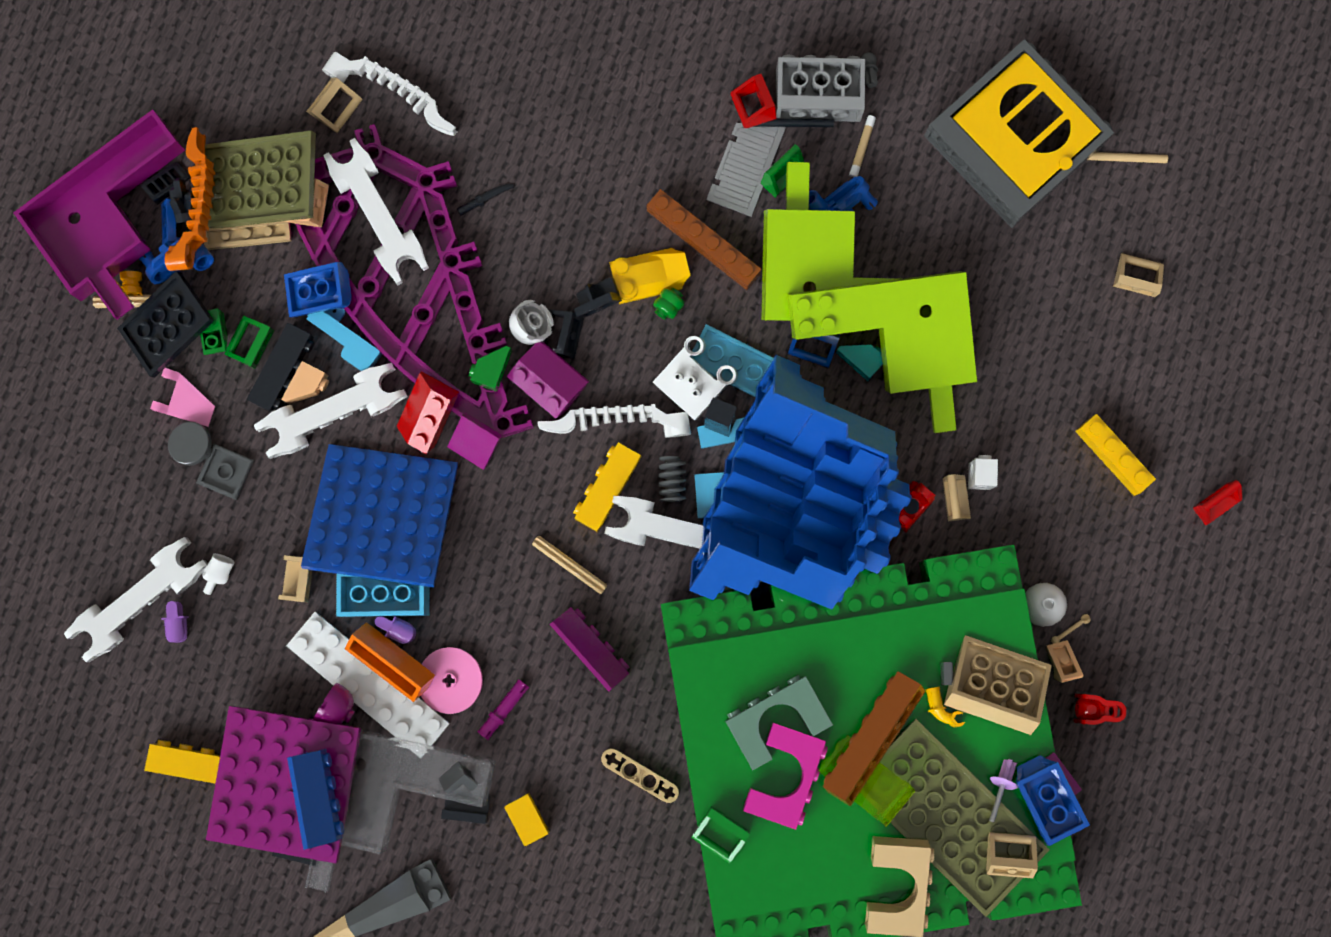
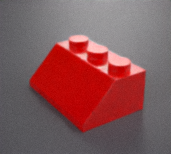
(426, 412)

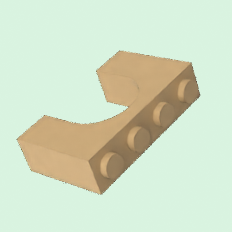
(908, 916)

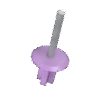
(1003, 781)

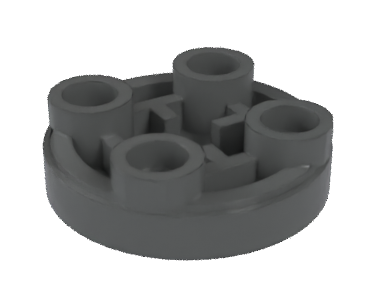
(190, 443)

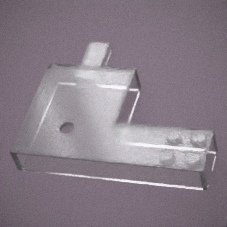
(375, 791)

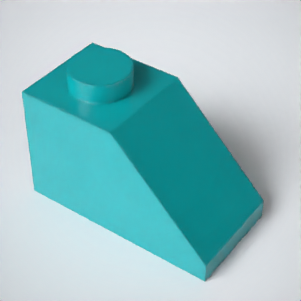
(862, 358)

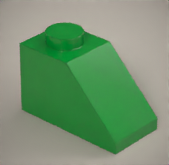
(490, 369)

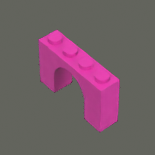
(788, 808)

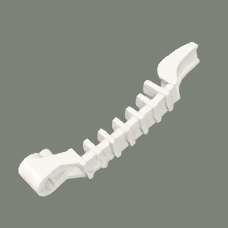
(341, 68)

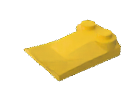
(649, 274)

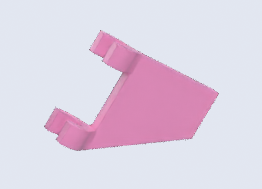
(186, 401)

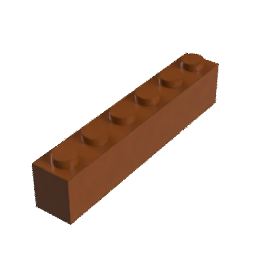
(703, 239)
(873, 738)

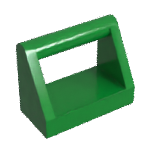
(775, 177)
(258, 346)
(728, 824)

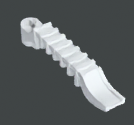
(674, 424)

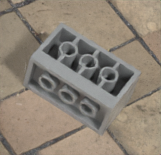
(820, 88)

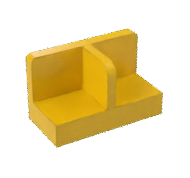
(527, 819)

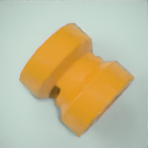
(131, 282)

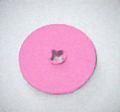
(467, 678)

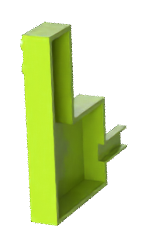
(806, 247)
(914, 349)

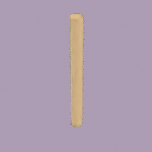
(1129, 157)

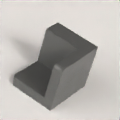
(456, 776)

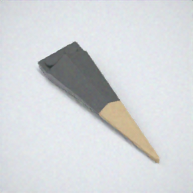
(405, 897)

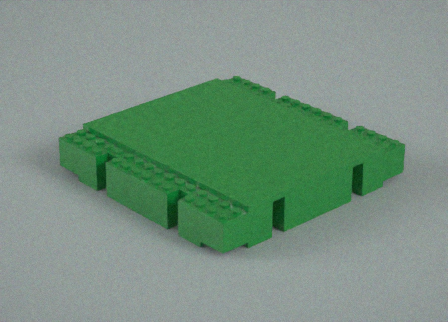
(824, 869)

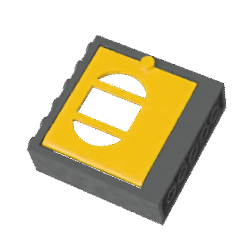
(994, 157)

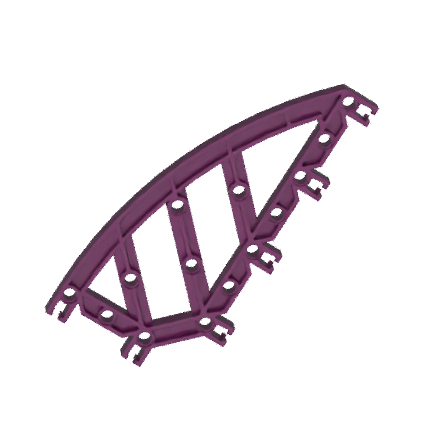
(402, 352)

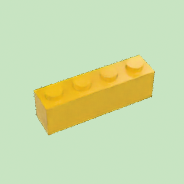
(1115, 455)
(609, 483)
(182, 761)

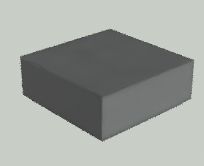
(946, 673)

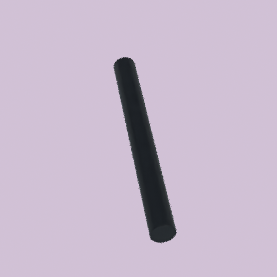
(785, 122)

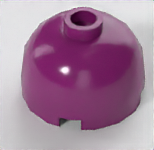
(336, 706)

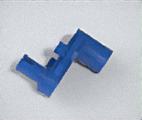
(844, 197)
(156, 267)

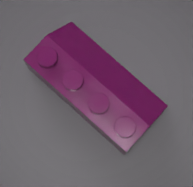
(590, 649)

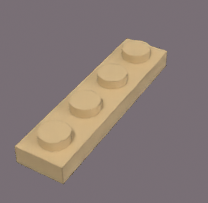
(248, 235)

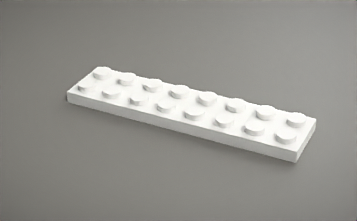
(325, 652)

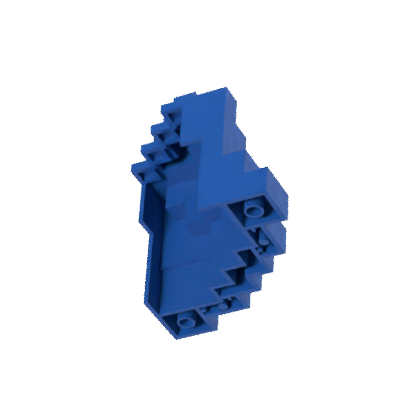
(800, 496)

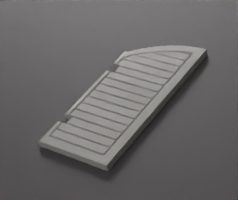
(744, 167)

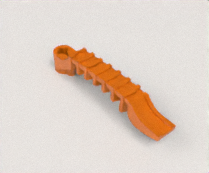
(183, 253)

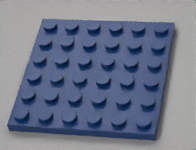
(380, 515)

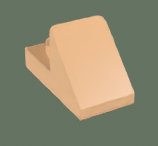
(1064, 662)

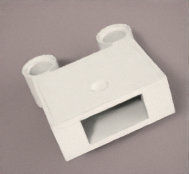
(690, 382)

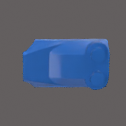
(317, 289)
(1050, 799)

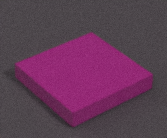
(474, 441)

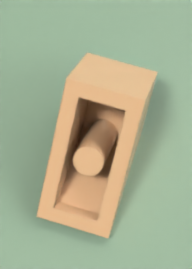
(305, 384)

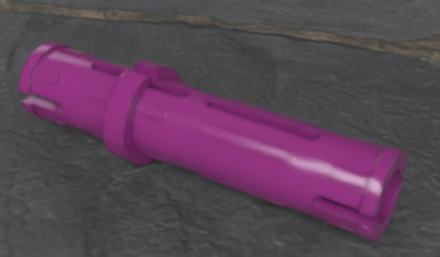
(500, 713)

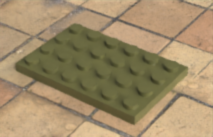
(262, 179)

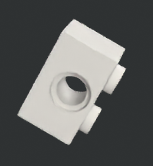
(983, 473)

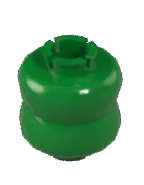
(668, 303)

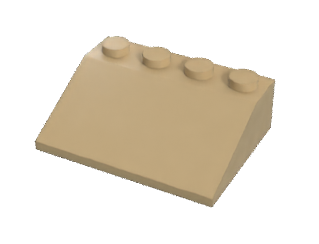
(998, 685)

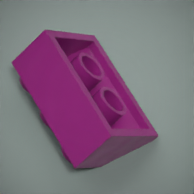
(548, 379)

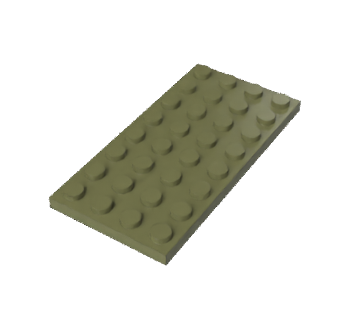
(954, 816)

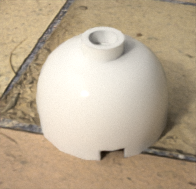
(530, 322)
(1045, 604)

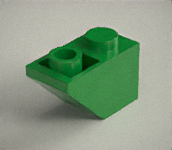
(215, 336)

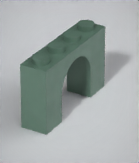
(745, 723)

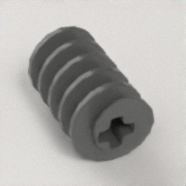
(672, 479)

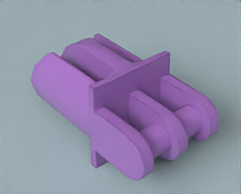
(175, 622)
(396, 629)

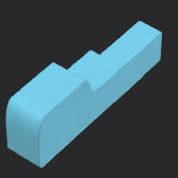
(355, 350)

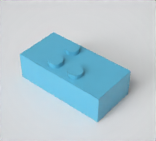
(377, 597)

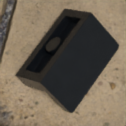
(465, 812)

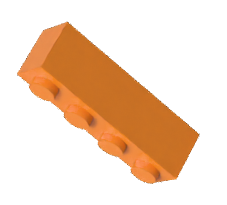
(389, 662)

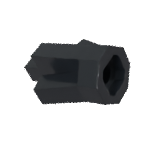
(181, 201)

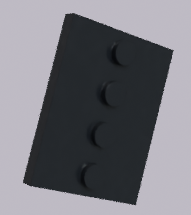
(165, 324)

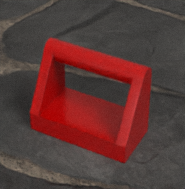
(766, 113)
(1219, 502)

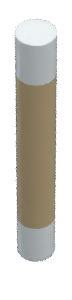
(862, 146)

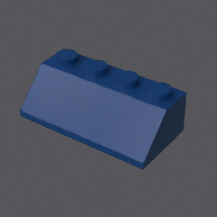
(315, 798)

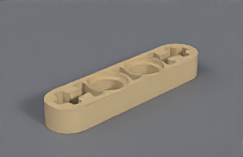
(637, 779)

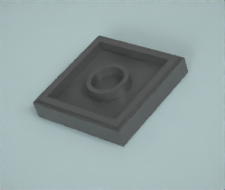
(225, 472)

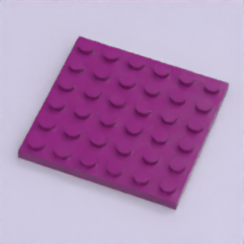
(253, 782)

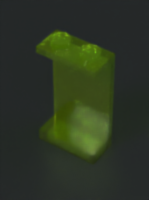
(883, 792)

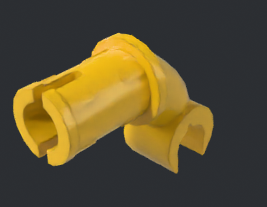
(937, 709)

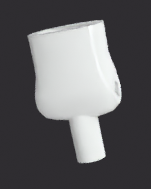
(217, 572)

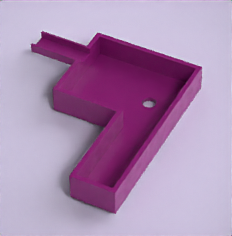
(104, 239)

